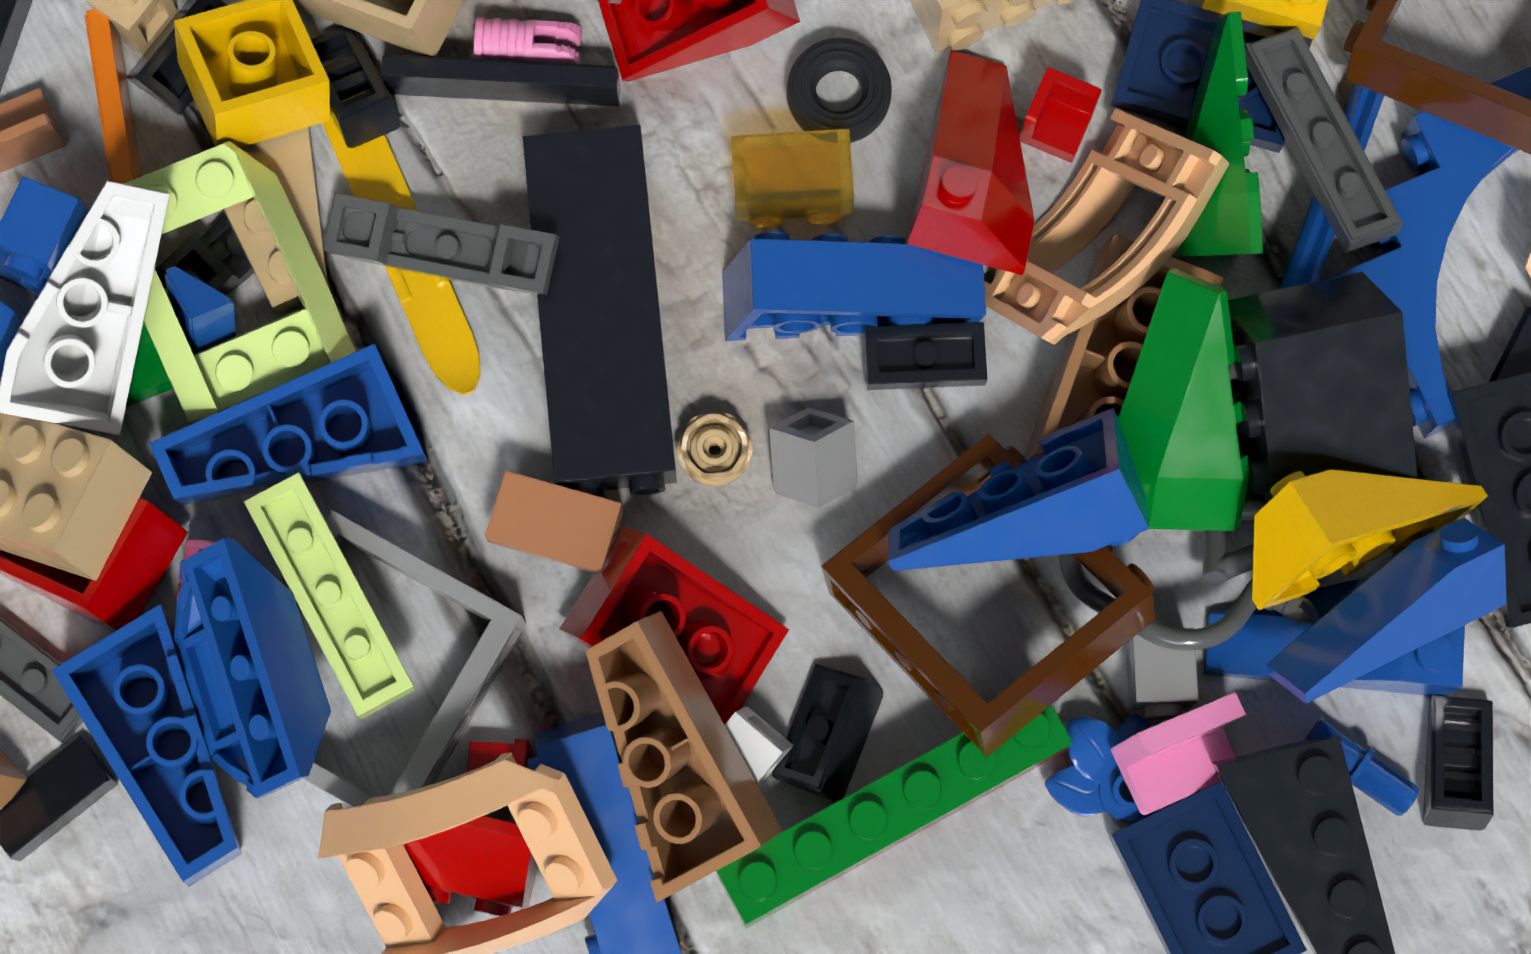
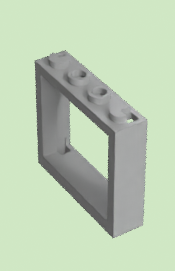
(468, 689)

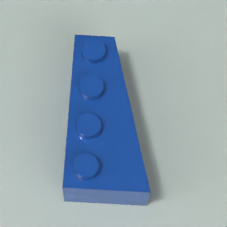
(319, 425)
(148, 730)
(628, 915)

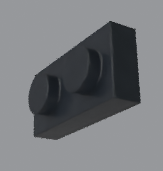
(925, 356)

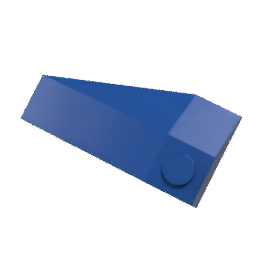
(1396, 609)
(1424, 671)

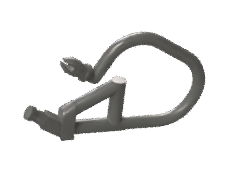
(1216, 569)

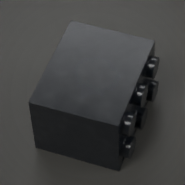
(1321, 382)

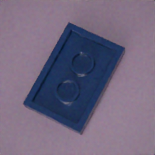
(1167, 63)
(1205, 880)

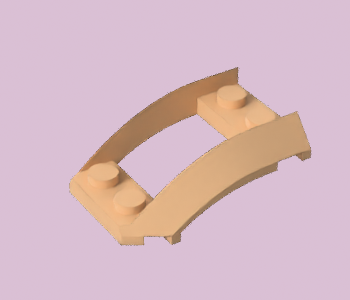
(1132, 156)
(548, 816)

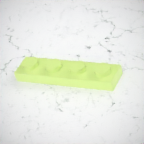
(329, 596)

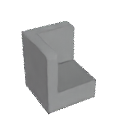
(813, 456)

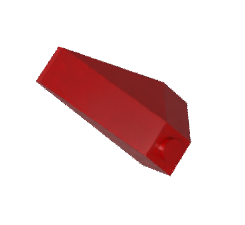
(974, 172)

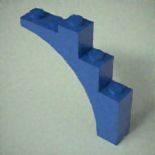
(1450, 167)

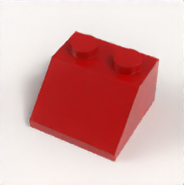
(477, 861)

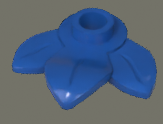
(1095, 778)

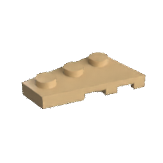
(292, 162)

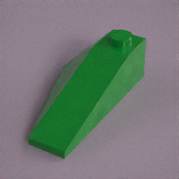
(1233, 213)
(1183, 411)

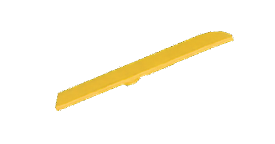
(425, 298)

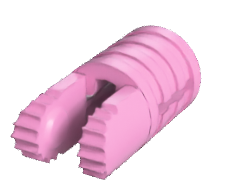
(527, 40)

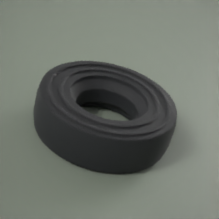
(844, 56)

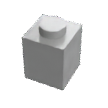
(1160, 679)

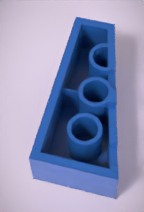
(845, 285)

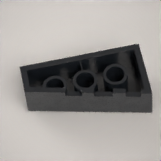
(1313, 841)

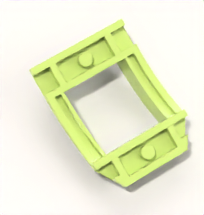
(265, 354)

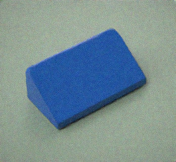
(201, 310)

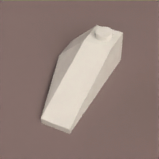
(86, 325)

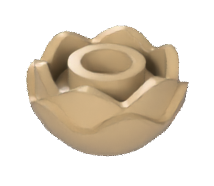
(718, 430)

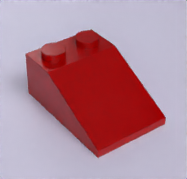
(674, 33)
(126, 579)
(717, 629)

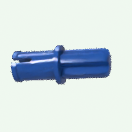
(1372, 774)

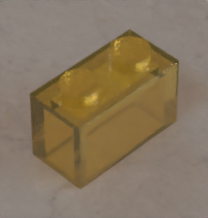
(792, 177)

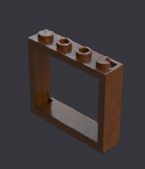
(1432, 85)
(982, 723)

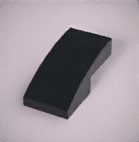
(213, 259)

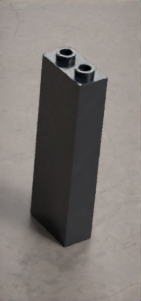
(601, 313)

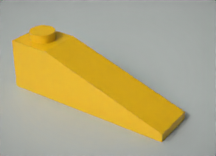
(1342, 524)

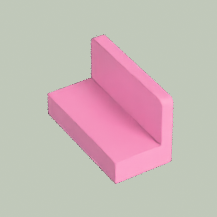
(1177, 755)

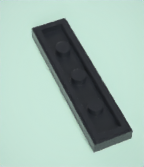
(501, 80)

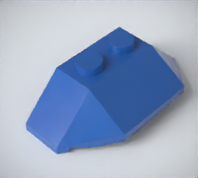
(249, 668)

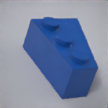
(36, 233)

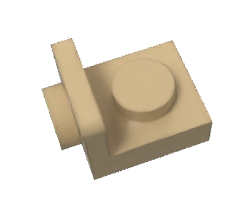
(137, 20)

